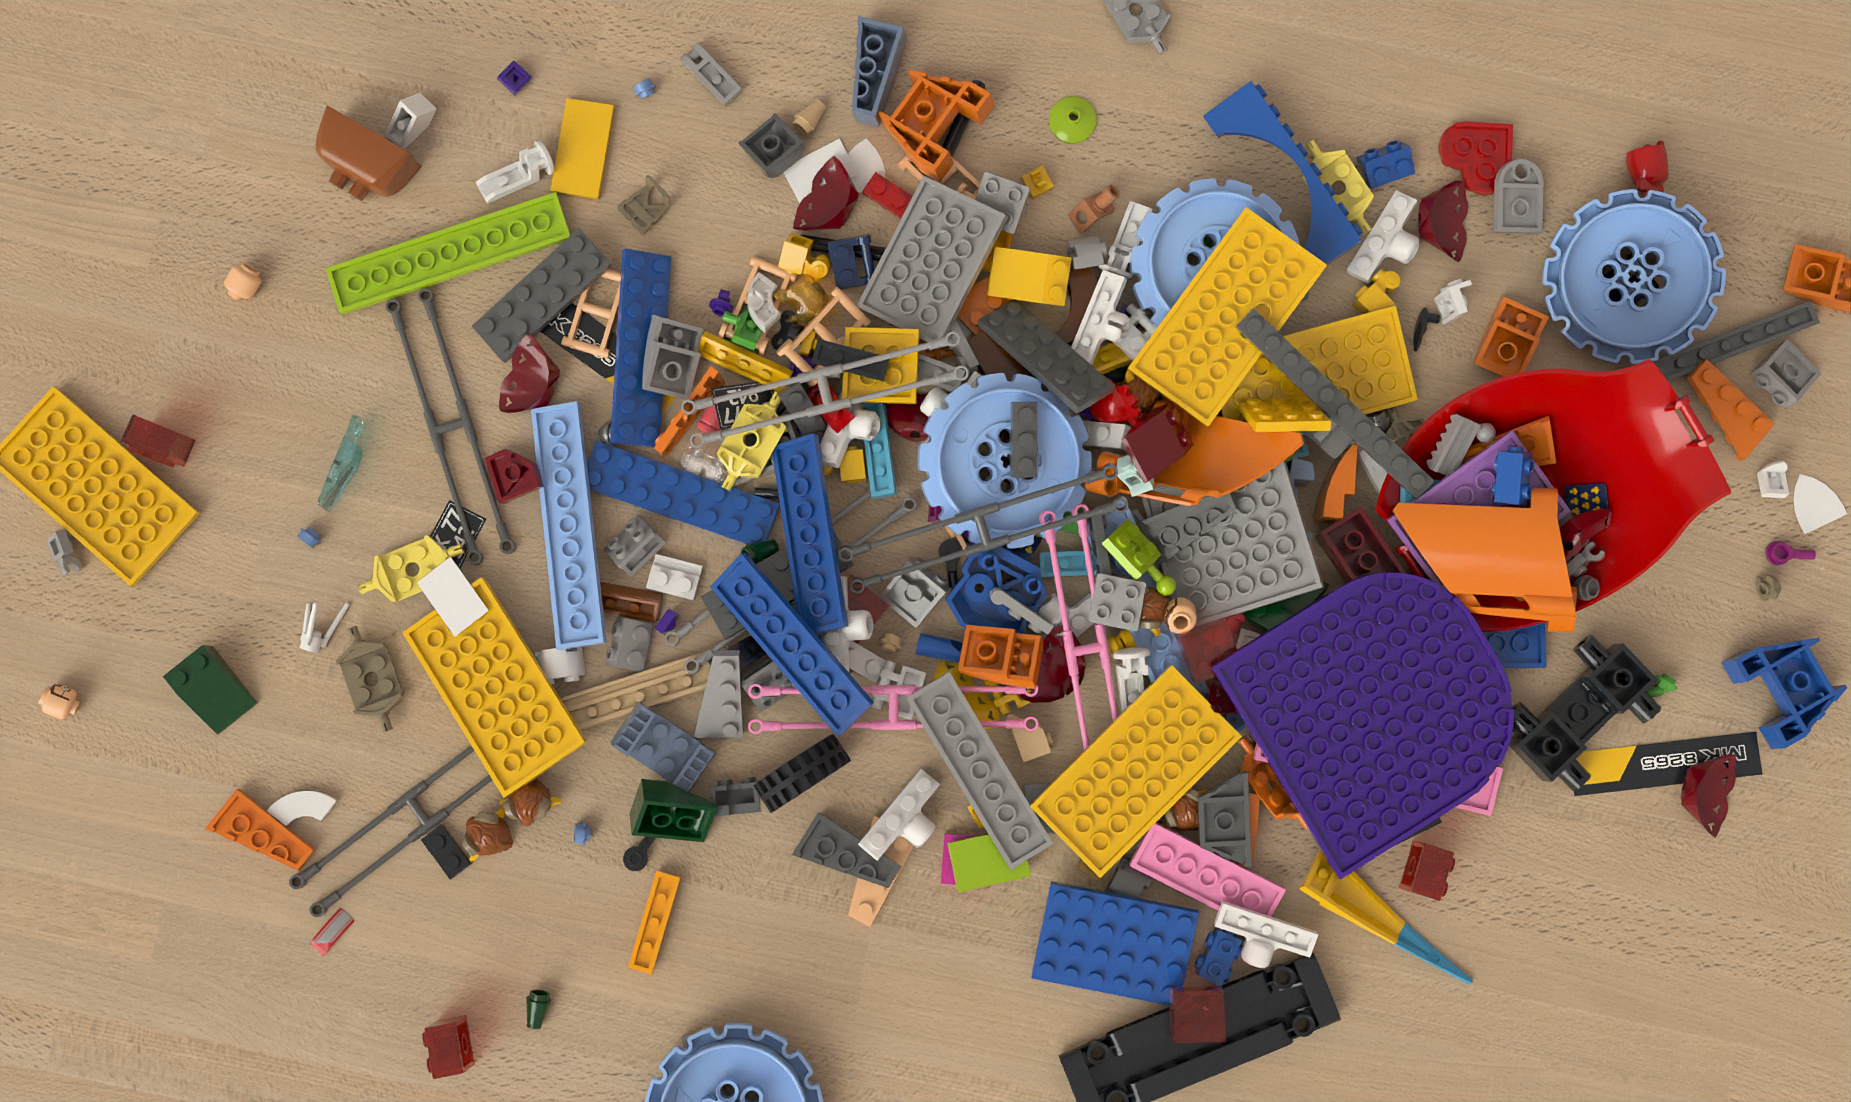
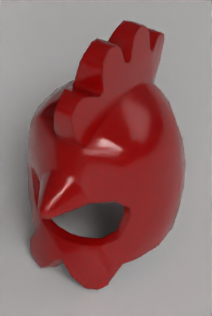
(1648, 167)
(1117, 406)

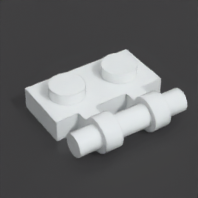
(1134, 338)
(907, 677)

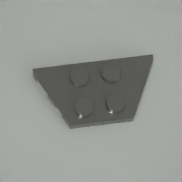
(1226, 819)

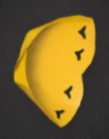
(981, 710)

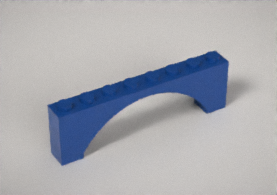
(1249, 115)

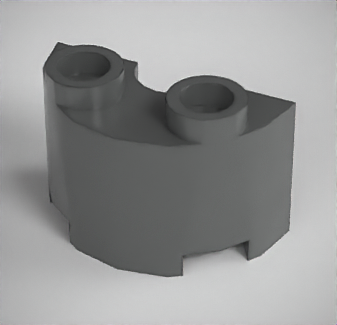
(735, 798)
(1128, 880)

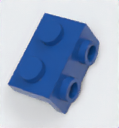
(1387, 163)

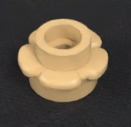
(890, 643)

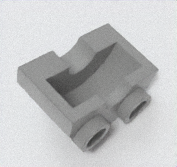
(1086, 251)

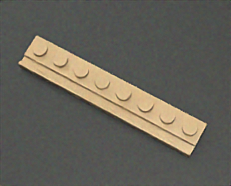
(648, 687)

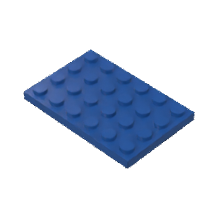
(1113, 943)

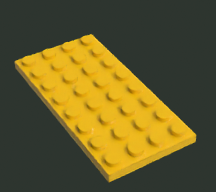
(1196, 349)
(1356, 354)
(94, 486)
(497, 693)
(1135, 771)

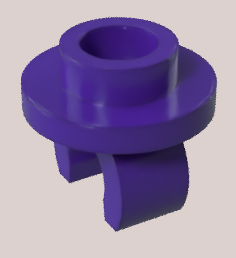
(721, 304)

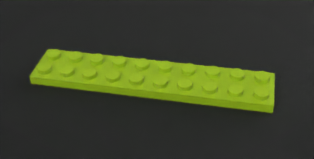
(448, 253)

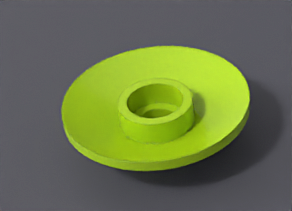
(1067, 129)

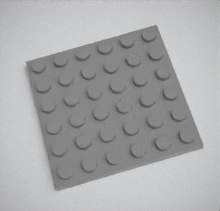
(1249, 556)

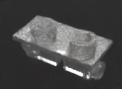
(697, 459)

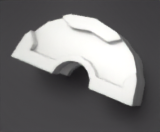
(562, 663)

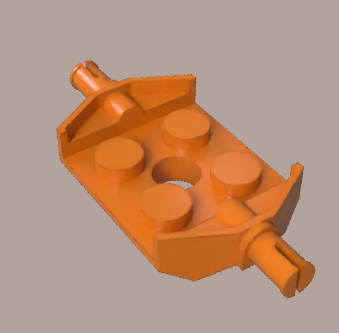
(1258, 776)

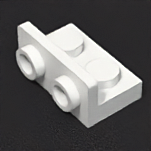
(1451, 302)

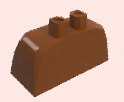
(362, 157)

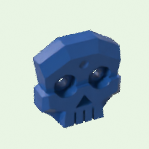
(984, 568)

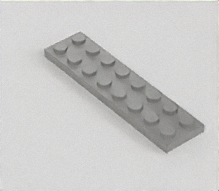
(979, 770)

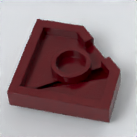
(512, 475)

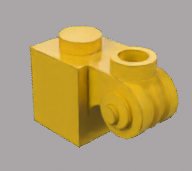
(798, 260)
(1374, 297)
(851, 467)

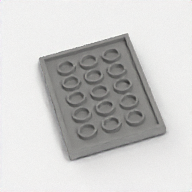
(932, 260)

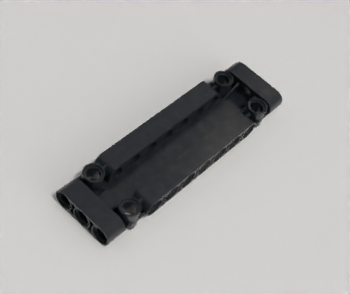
(1259, 1019)

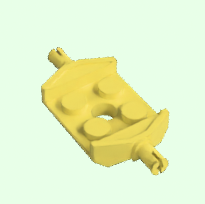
(1338, 168)
(745, 460)
(391, 572)

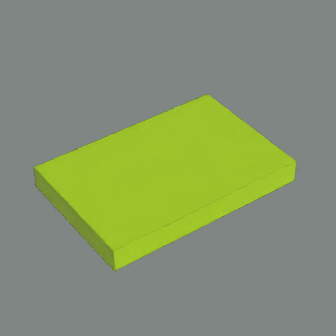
(979, 864)

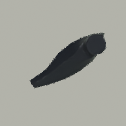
(1421, 326)

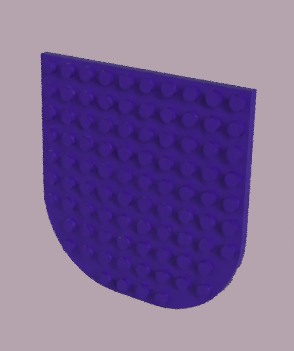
(1374, 710)

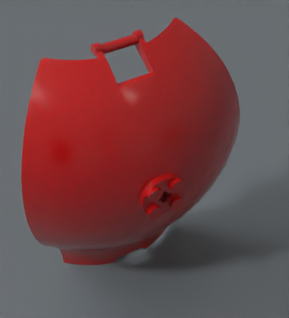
(1605, 431)

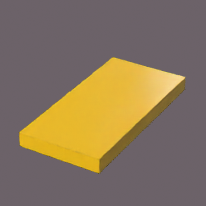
(582, 148)

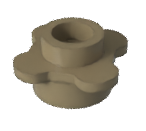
(1768, 587)

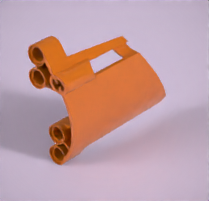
(1219, 462)
(1498, 554)

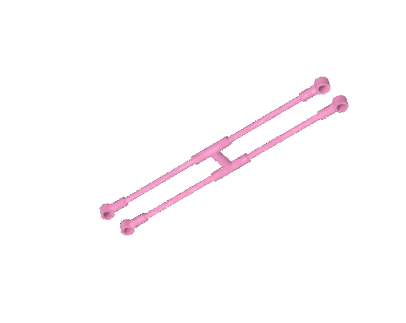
(1072, 652)
(893, 722)

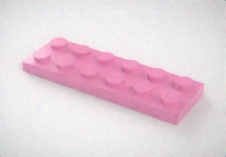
(1203, 873)

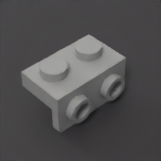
(629, 644)

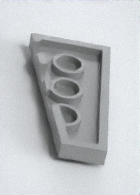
(722, 700)

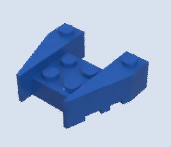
(1794, 683)

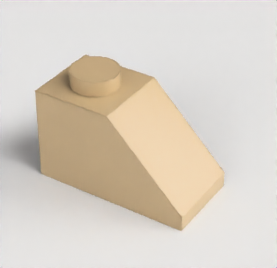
(1031, 743)

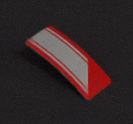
(331, 931)

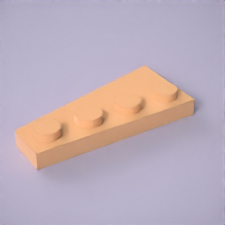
(870, 896)

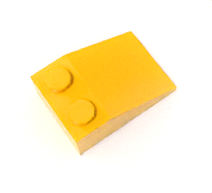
(1029, 276)

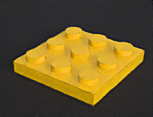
(900, 370)
(1284, 415)

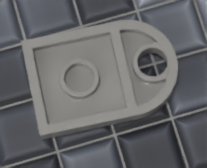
(1518, 200)

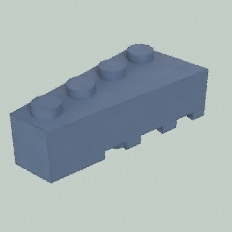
(876, 65)

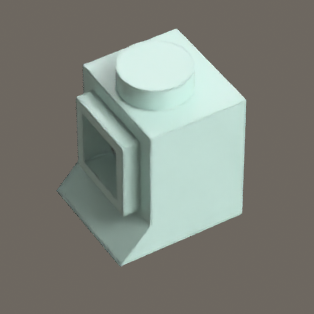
(1129, 475)

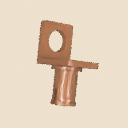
(1095, 207)

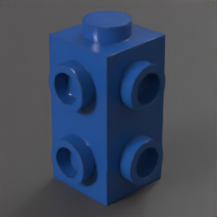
(1513, 476)
(1218, 956)

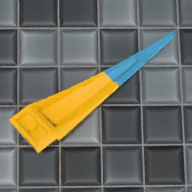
(1362, 906)

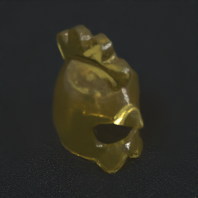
(807, 299)

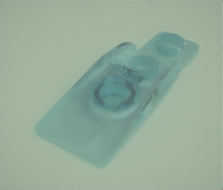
(344, 465)

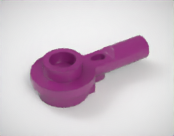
(1779, 553)

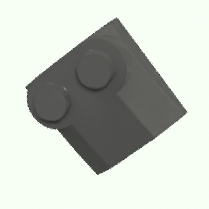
(773, 147)

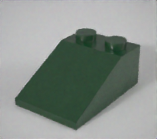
(1273, 614)
(210, 688)
(670, 812)

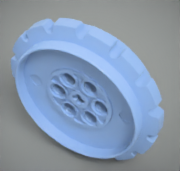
(1643, 225)
(1179, 232)
(978, 417)
(738, 1059)

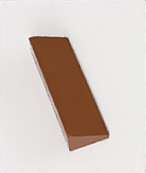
(631, 602)

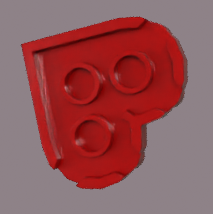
(1477, 152)

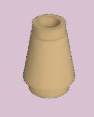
(809, 117)

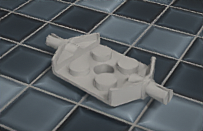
(1142, 27)

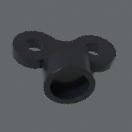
(788, 330)

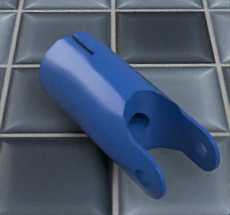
(939, 648)

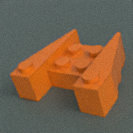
(928, 113)

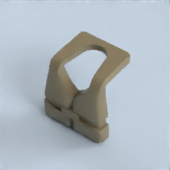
(639, 211)

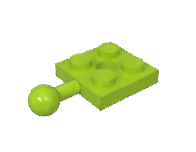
(1138, 558)

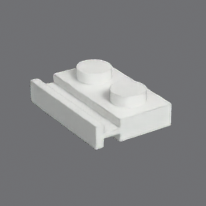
(674, 577)

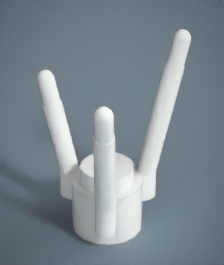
(311, 639)

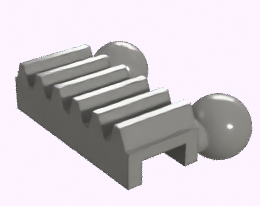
(1457, 442)

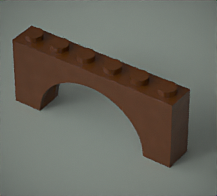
(995, 359)

